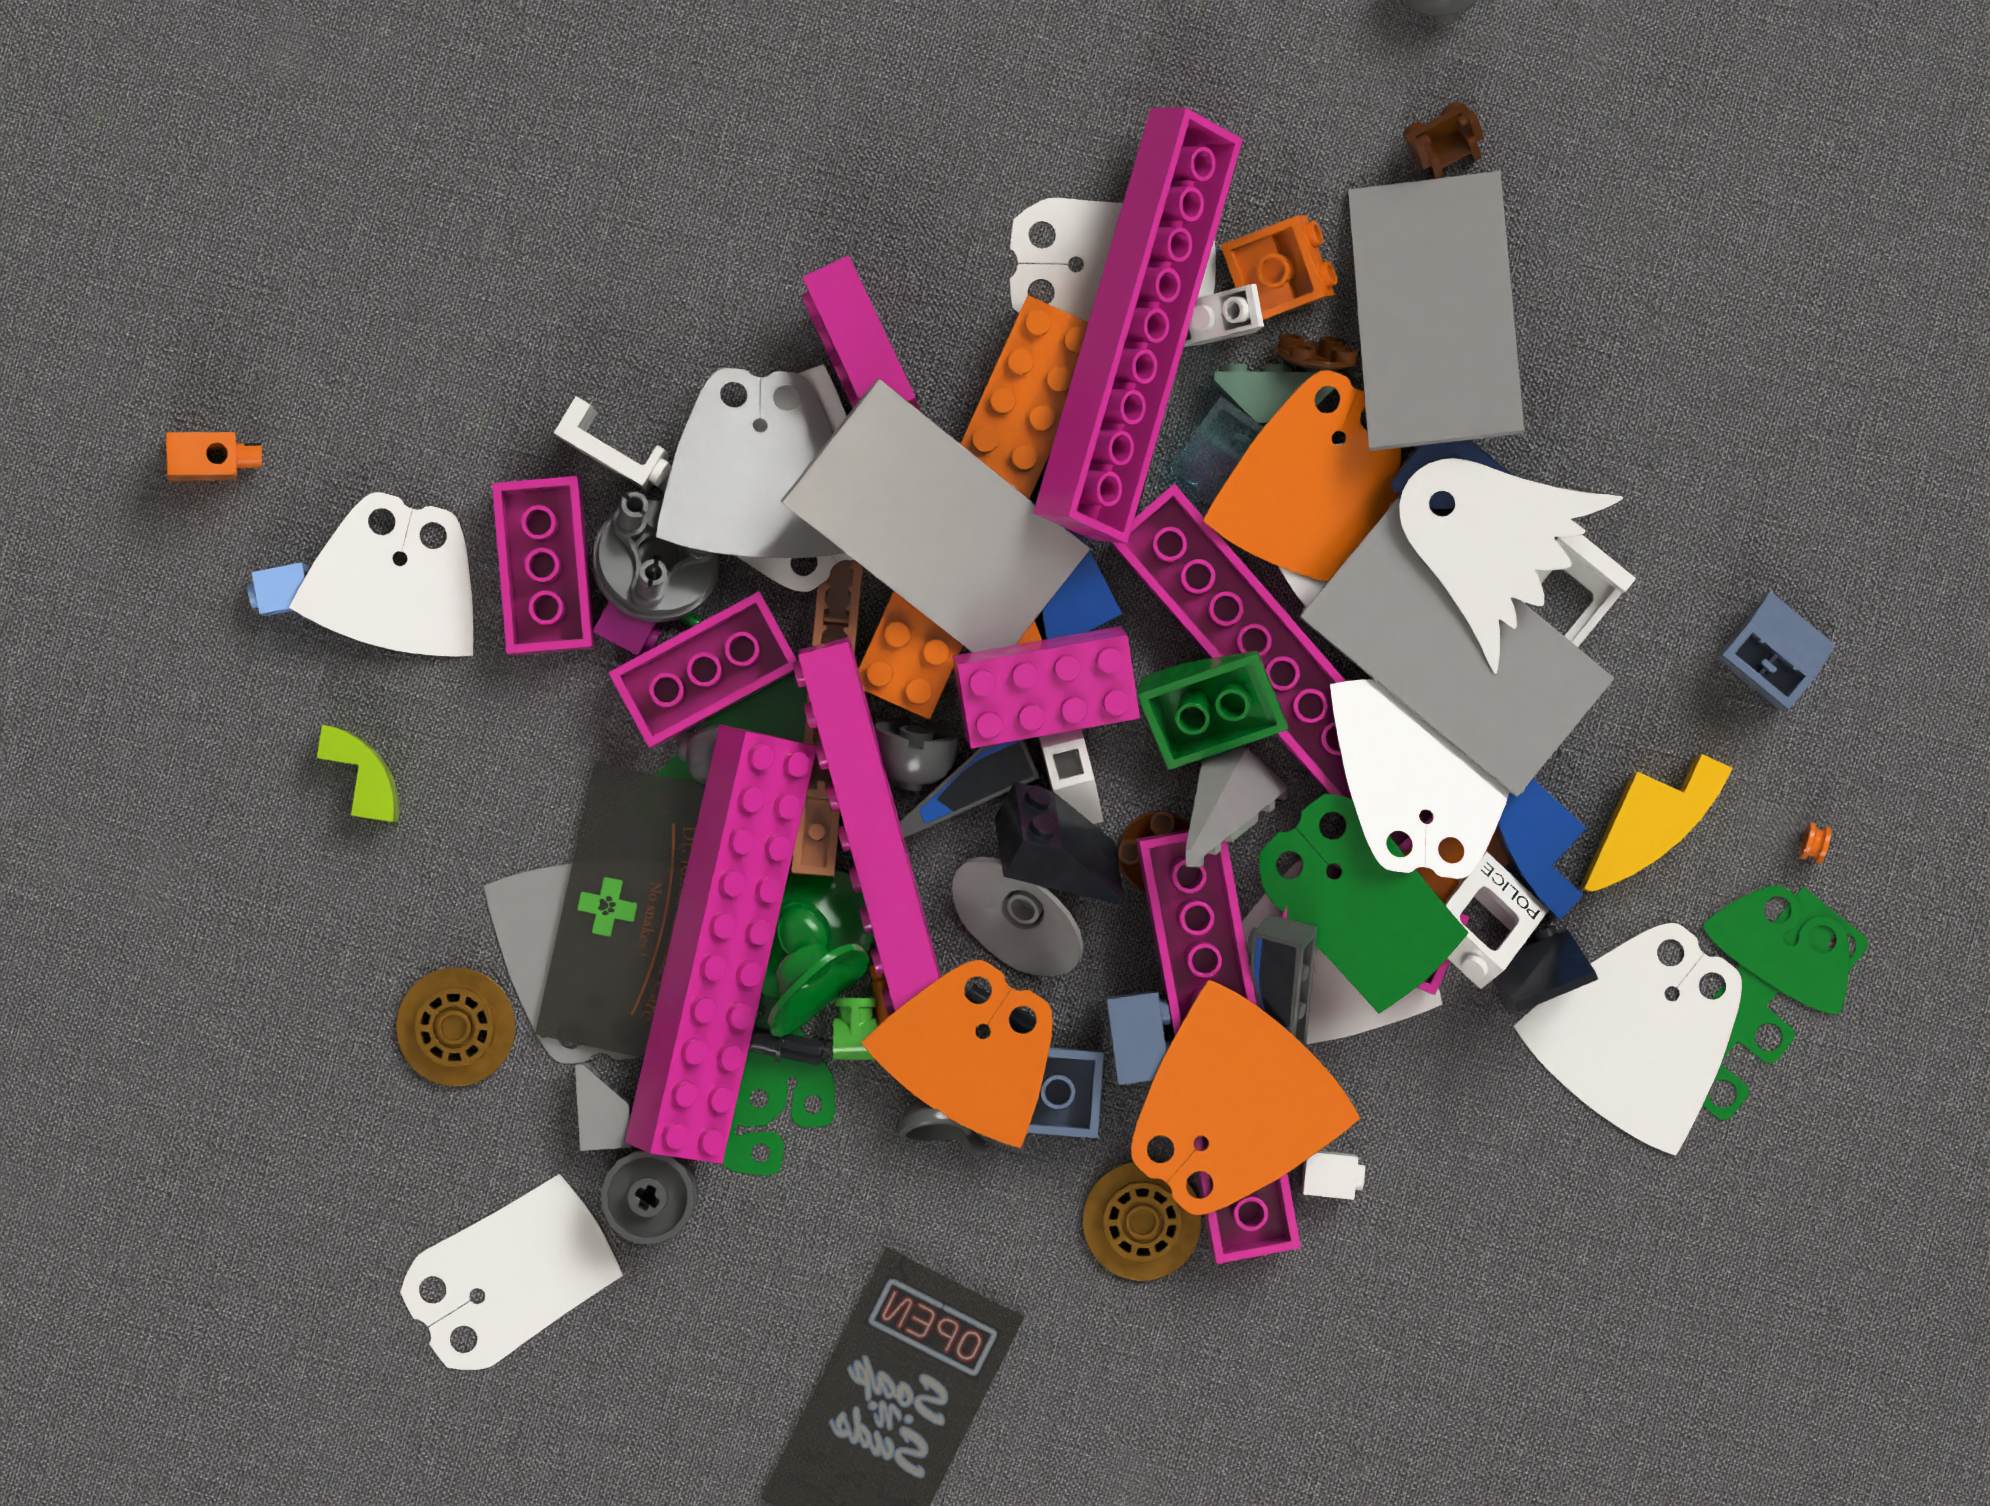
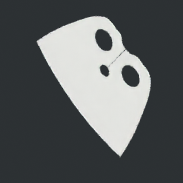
(400, 608)

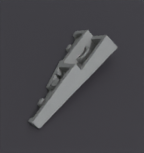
(1228, 800)

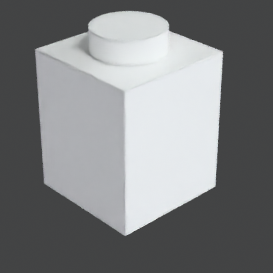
(1332, 1175)

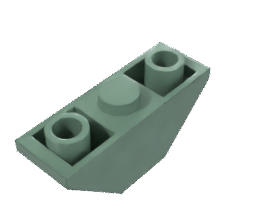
(1262, 392)

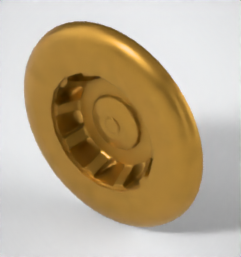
(455, 1026)
(1141, 1224)

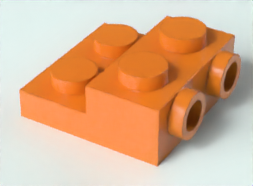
(1283, 265)

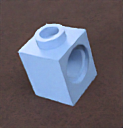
(276, 588)

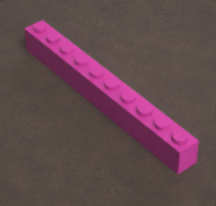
(869, 820)

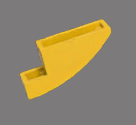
(1652, 821)

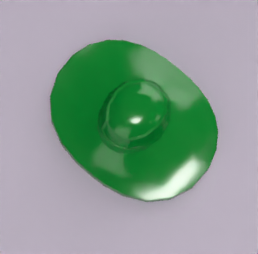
(813, 913)
(811, 980)

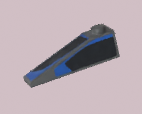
(977, 780)
(1283, 971)

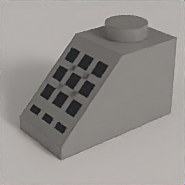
(601, 1111)

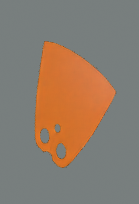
(1298, 493)
(1247, 1092)

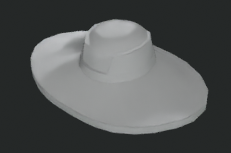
(1016, 919)

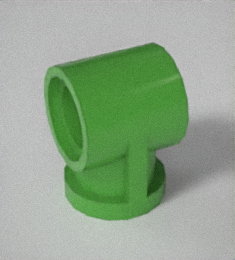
(852, 1026)

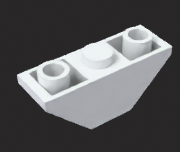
(1225, 316)
(1071, 772)

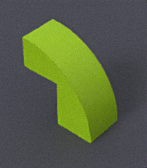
(375, 787)

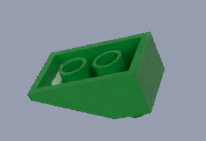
(1210, 706)

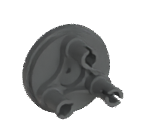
(645, 573)

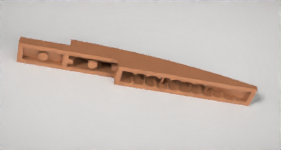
(834, 619)

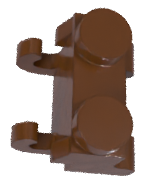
(1445, 139)

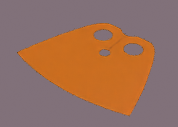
(971, 1080)

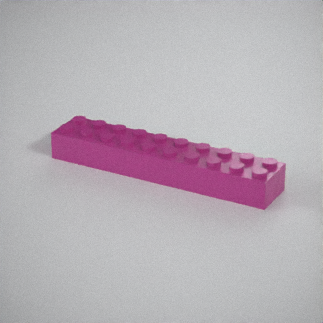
(1138, 325)
(1235, 614)
(1197, 941)
(720, 945)

